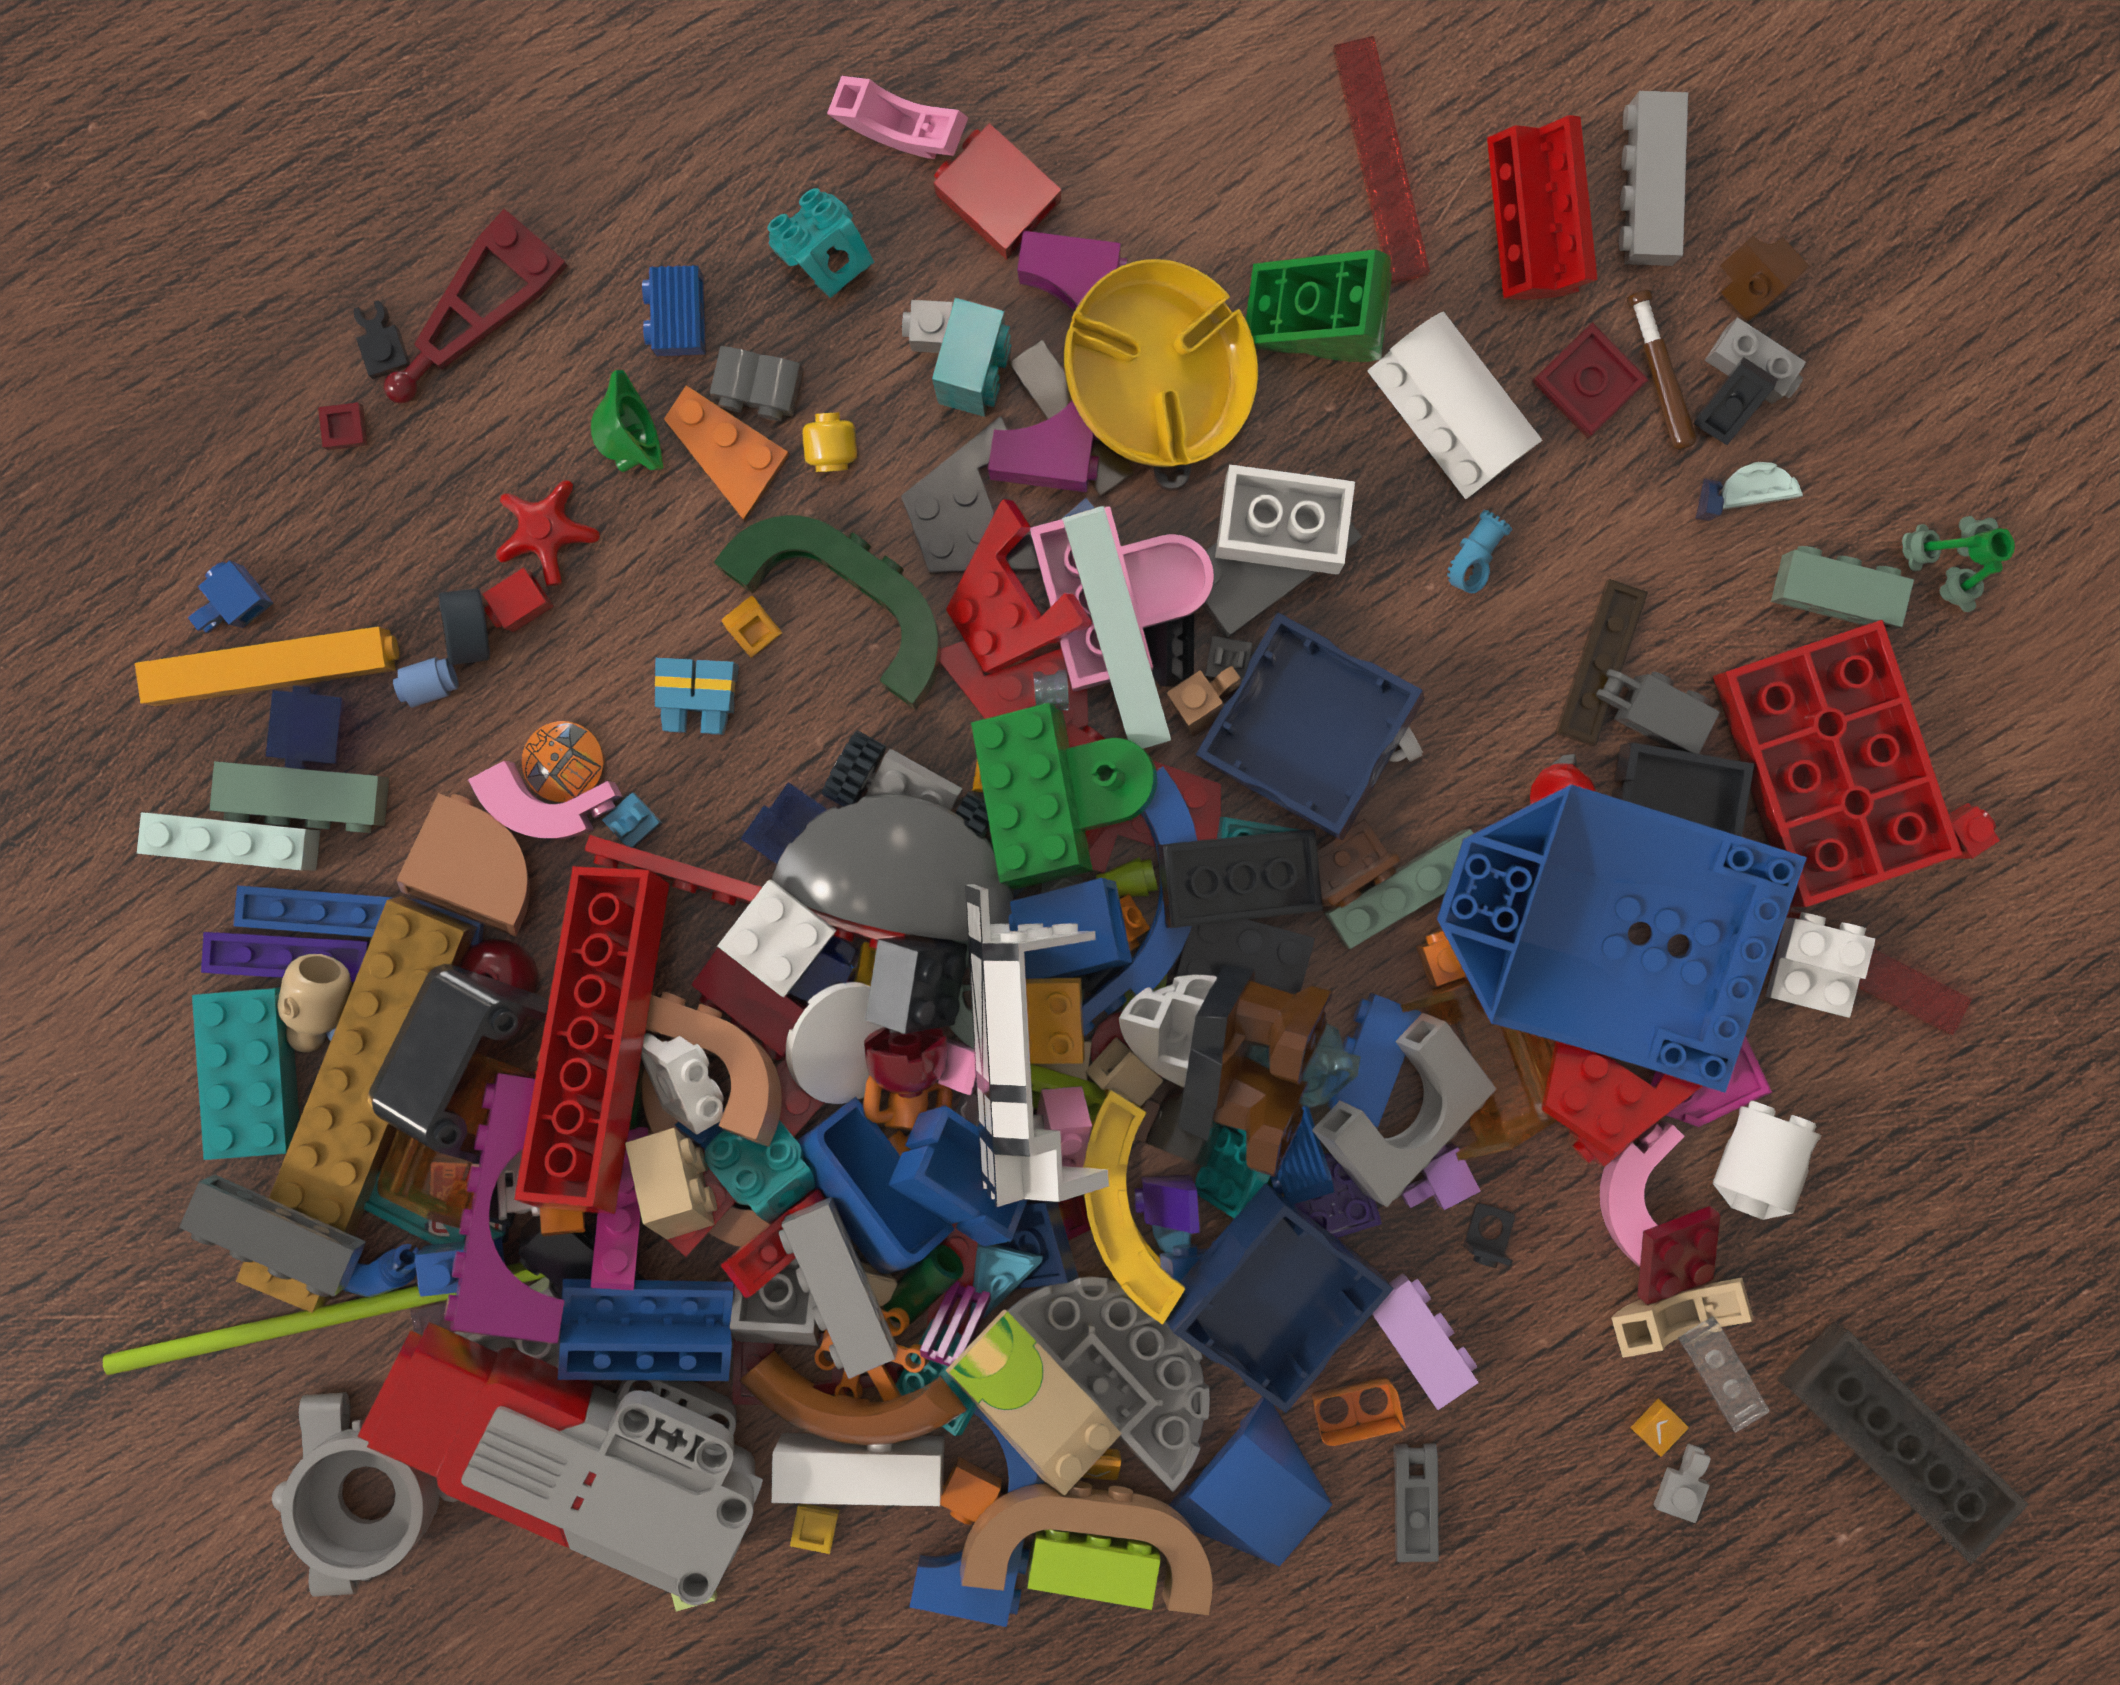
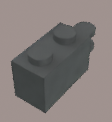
(1660, 710)

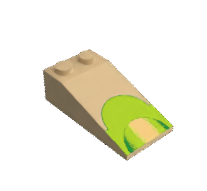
(1033, 1403)

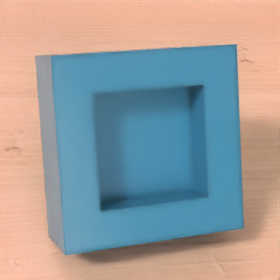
(632, 821)

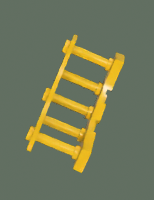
(1108, 1211)

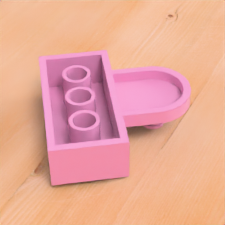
(1164, 579)

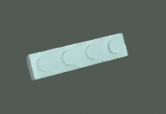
(228, 841)

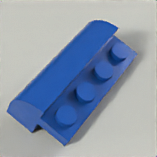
(646, 1332)

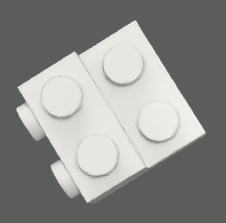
(1820, 964)
(683, 1082)

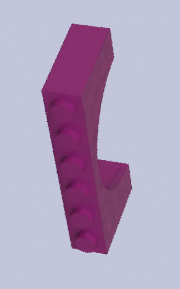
(1061, 448)
(487, 1293)

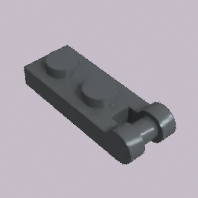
(1416, 1504)

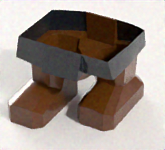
(1237, 1091)

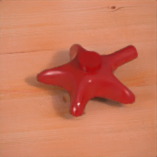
(544, 530)

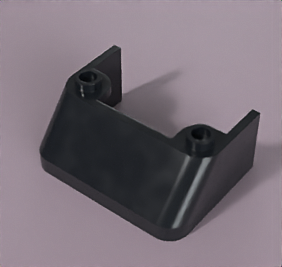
(435, 1049)

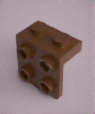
(1353, 863)

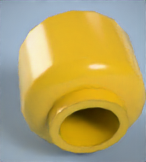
(829, 442)

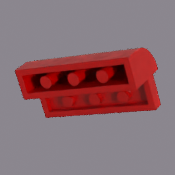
(1542, 209)

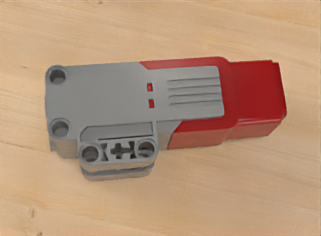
(582, 1466)

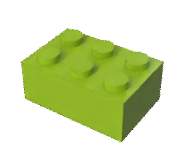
(1094, 1567)

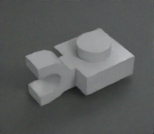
(1684, 1490)

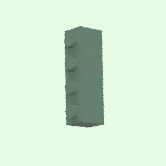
(299, 794)
(1398, 895)

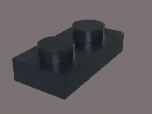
(1735, 401)

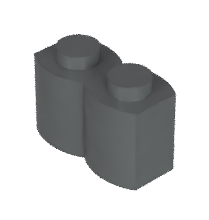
(756, 382)

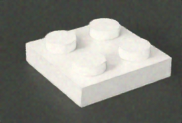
(776, 938)

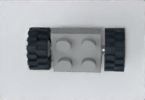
(896, 776)

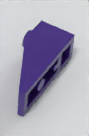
(1169, 1202)

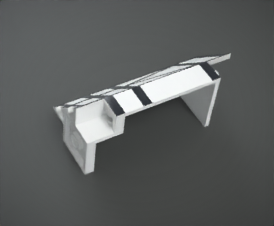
(1015, 1150)

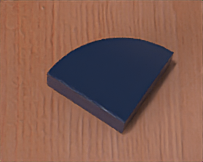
(1710, 502)

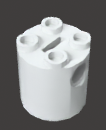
(1765, 1162)

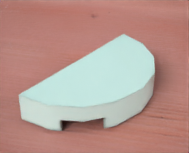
(1758, 485)

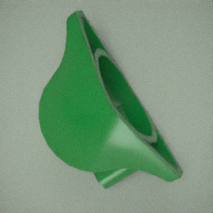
(624, 427)

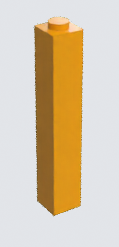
(266, 666)

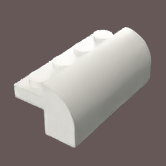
(1454, 404)

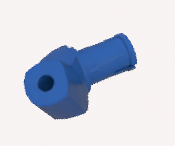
(385, 1273)

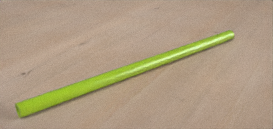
(279, 1326)

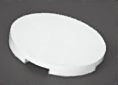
(828, 1044)

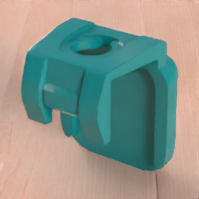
(811, 232)
(761, 1175)

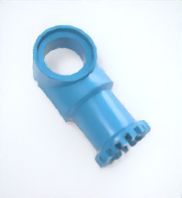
(1478, 551)

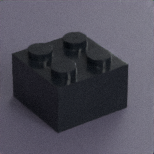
(916, 983)

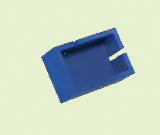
(945, 1178)

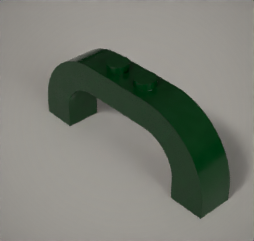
(782, 538)

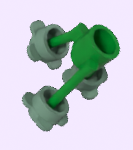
(1979, 540)

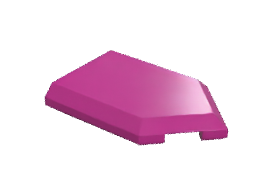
(1709, 1104)

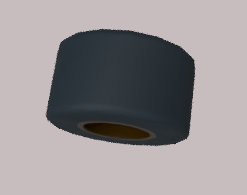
(464, 626)

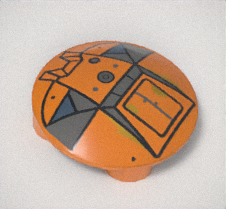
(562, 761)

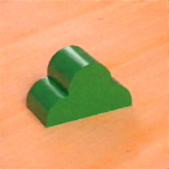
(1322, 305)

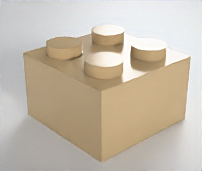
(671, 1183)

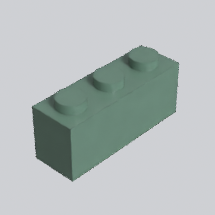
(1842, 588)

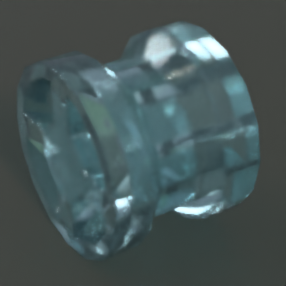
(1052, 689)

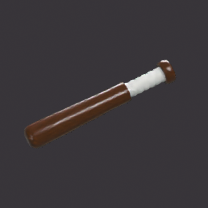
(1665, 381)

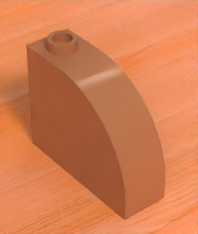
(468, 866)

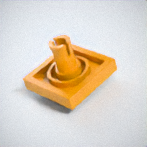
(1055, 1020)

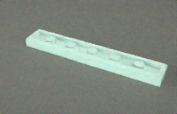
(1116, 627)

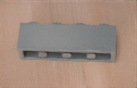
(1654, 178)
(839, 1288)

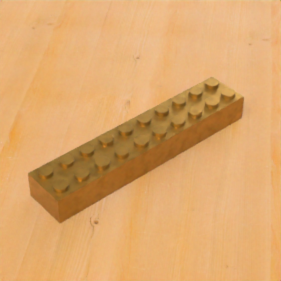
(339, 1136)

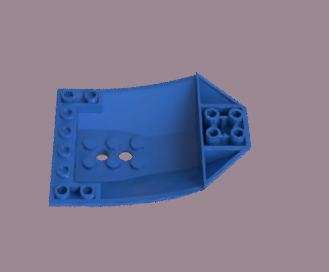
(1547, 913)

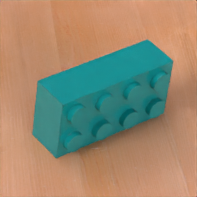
(244, 1074)

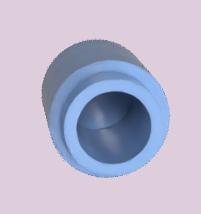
(425, 681)

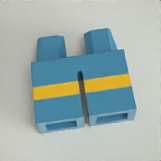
(695, 687)

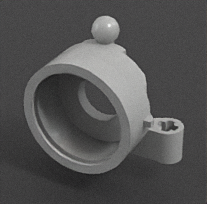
(313, 1511)

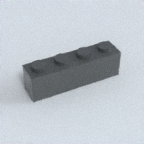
(272, 1236)

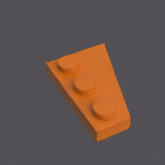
(727, 449)

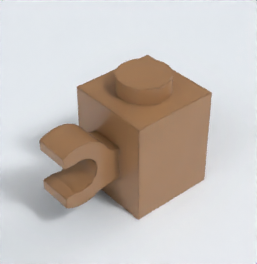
(1199, 701)

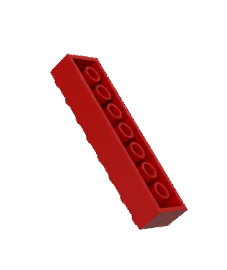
(592, 1040)

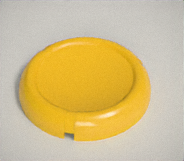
(1160, 363)

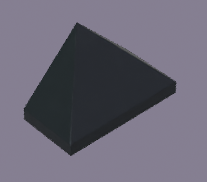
(1171, 650)

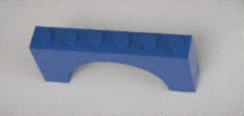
(938, 1577)

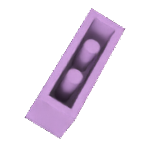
(1425, 1342)

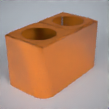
(1370, 1425)

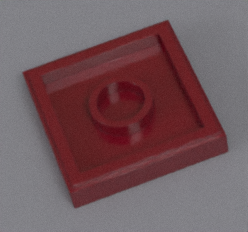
(1590, 380)

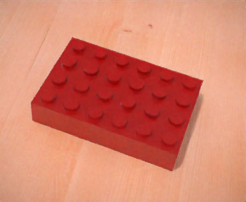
(1838, 762)

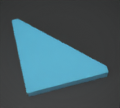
(1001, 1271)

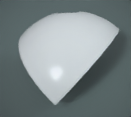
(1162, 1024)

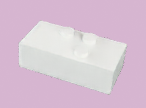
(834, 1472)

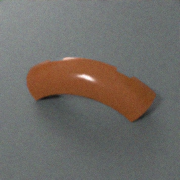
(846, 1417)

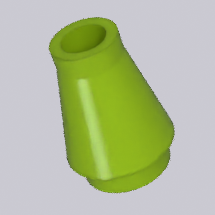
(1133, 878)

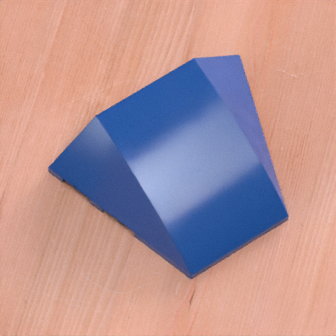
(1256, 1490)

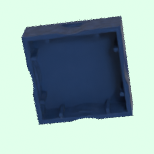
(1310, 726)
(1276, 1298)

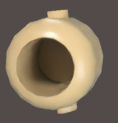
(312, 999)

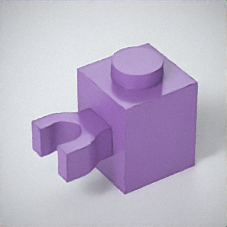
(1445, 1179)

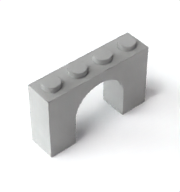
(1452, 1094)

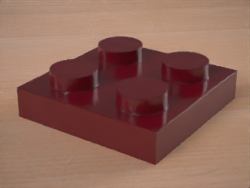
(1678, 1255)

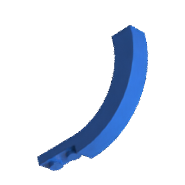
(1168, 823)

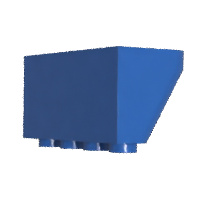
(854, 1167)

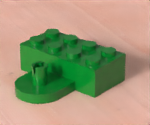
(1049, 794)

